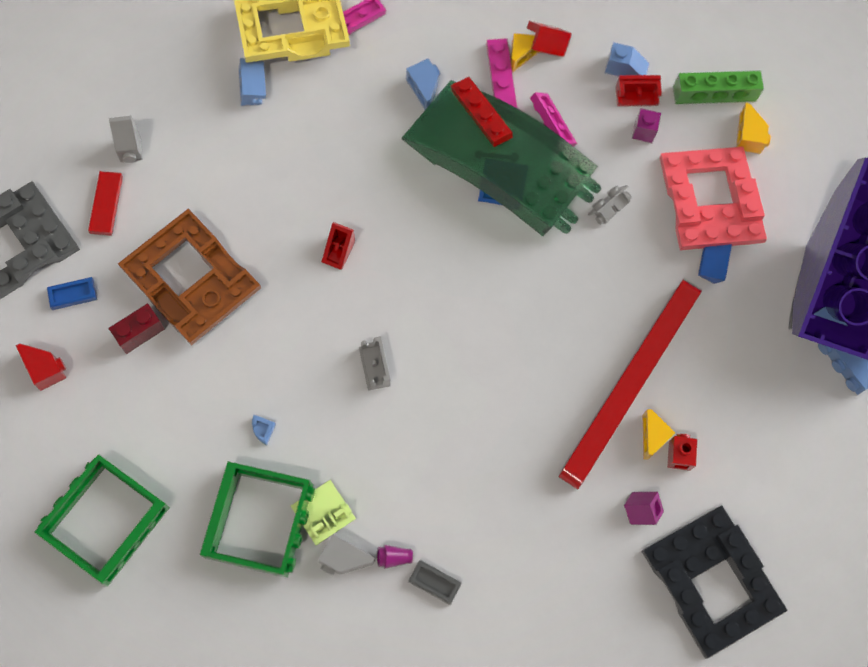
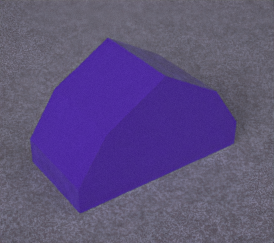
(837, 270)

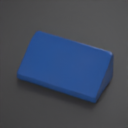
(715, 263)

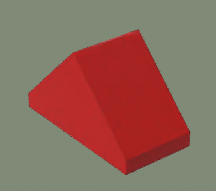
(338, 246)

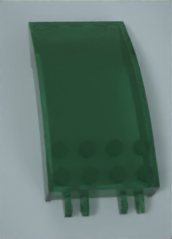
(529, 174)

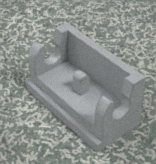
(374, 364)

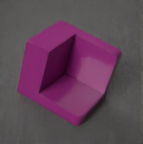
(644, 508)

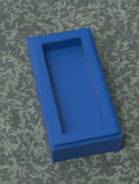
(71, 293)

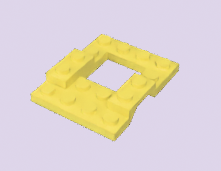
(321, 21)

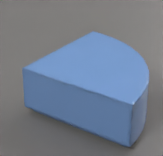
(262, 428)

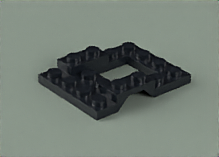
(698, 549)

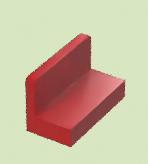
(549, 39)

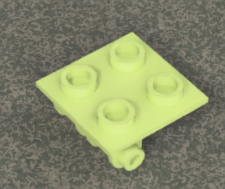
(326, 513)

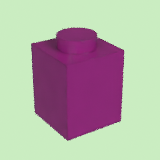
(646, 125)

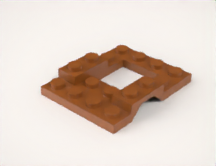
(206, 300)

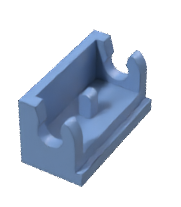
(251, 82)

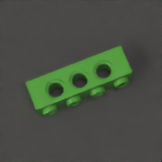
(718, 87)

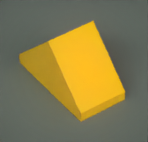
(521, 50)
(655, 433)

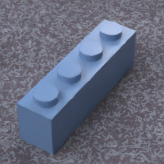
(850, 366)

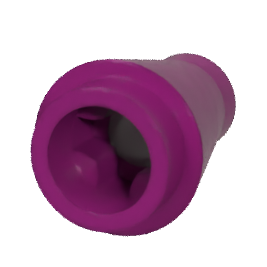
(393, 556)

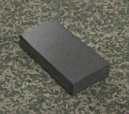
(435, 582)

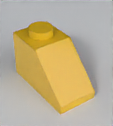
(752, 130)

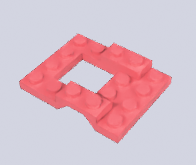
(714, 224)

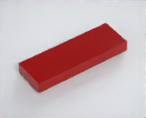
(105, 203)

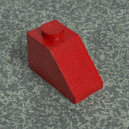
(42, 366)

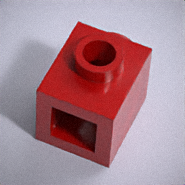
(682, 452)

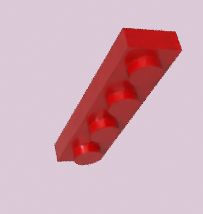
(481, 111)

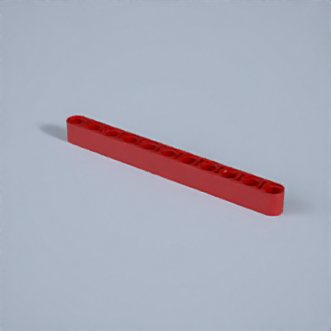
(629, 385)

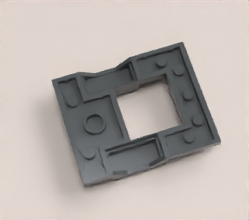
(37, 231)

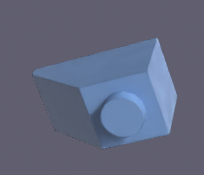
(625, 61)
(423, 81)

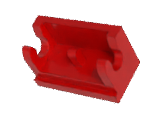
(638, 90)

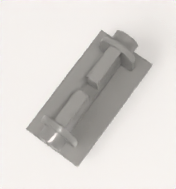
(603, 208)

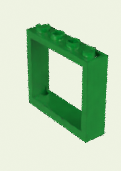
(65, 503)
(222, 507)

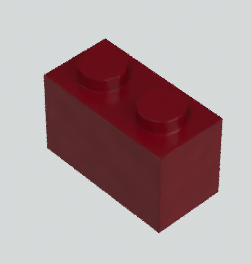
(136, 328)

